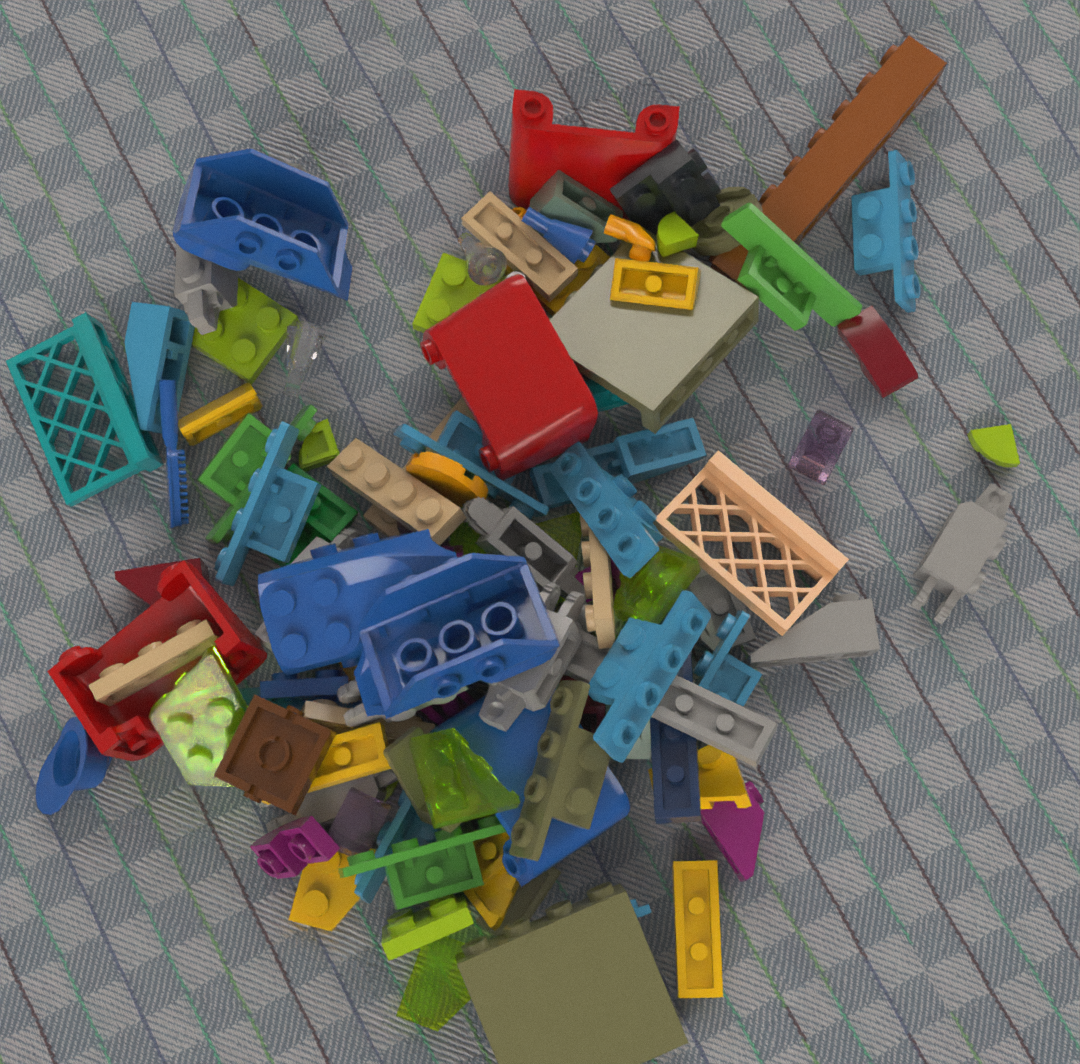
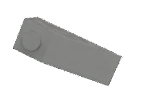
(832, 633)

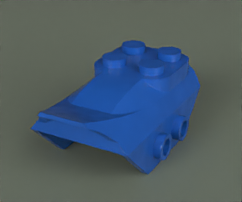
(265, 215)
(320, 601)
(450, 629)

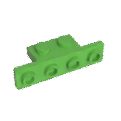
(784, 274)
(237, 460)
(431, 869)

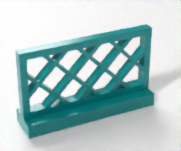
(109, 386)

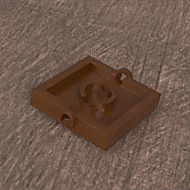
(275, 754)

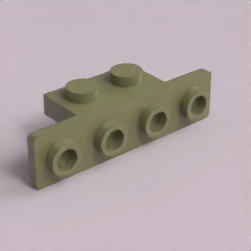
(565, 774)

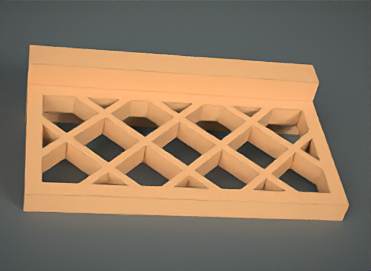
(768, 523)

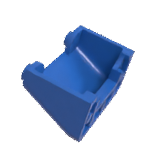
(513, 760)

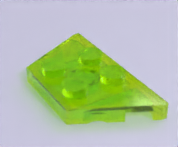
(200, 719)

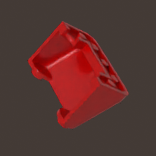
(585, 154)
(513, 377)
(125, 727)

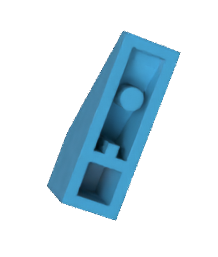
(156, 350)

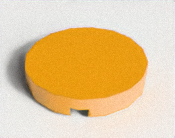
(446, 477)

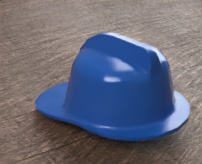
(70, 767)

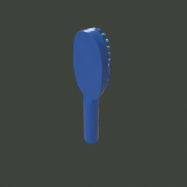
(170, 436)

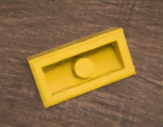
(655, 284)
(219, 414)

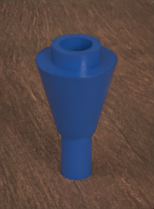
(567, 238)

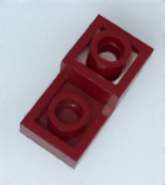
(878, 351)

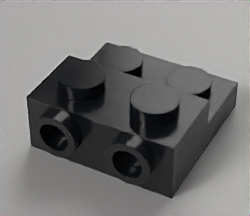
(667, 185)

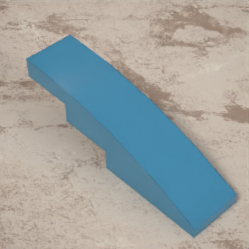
(633, 456)

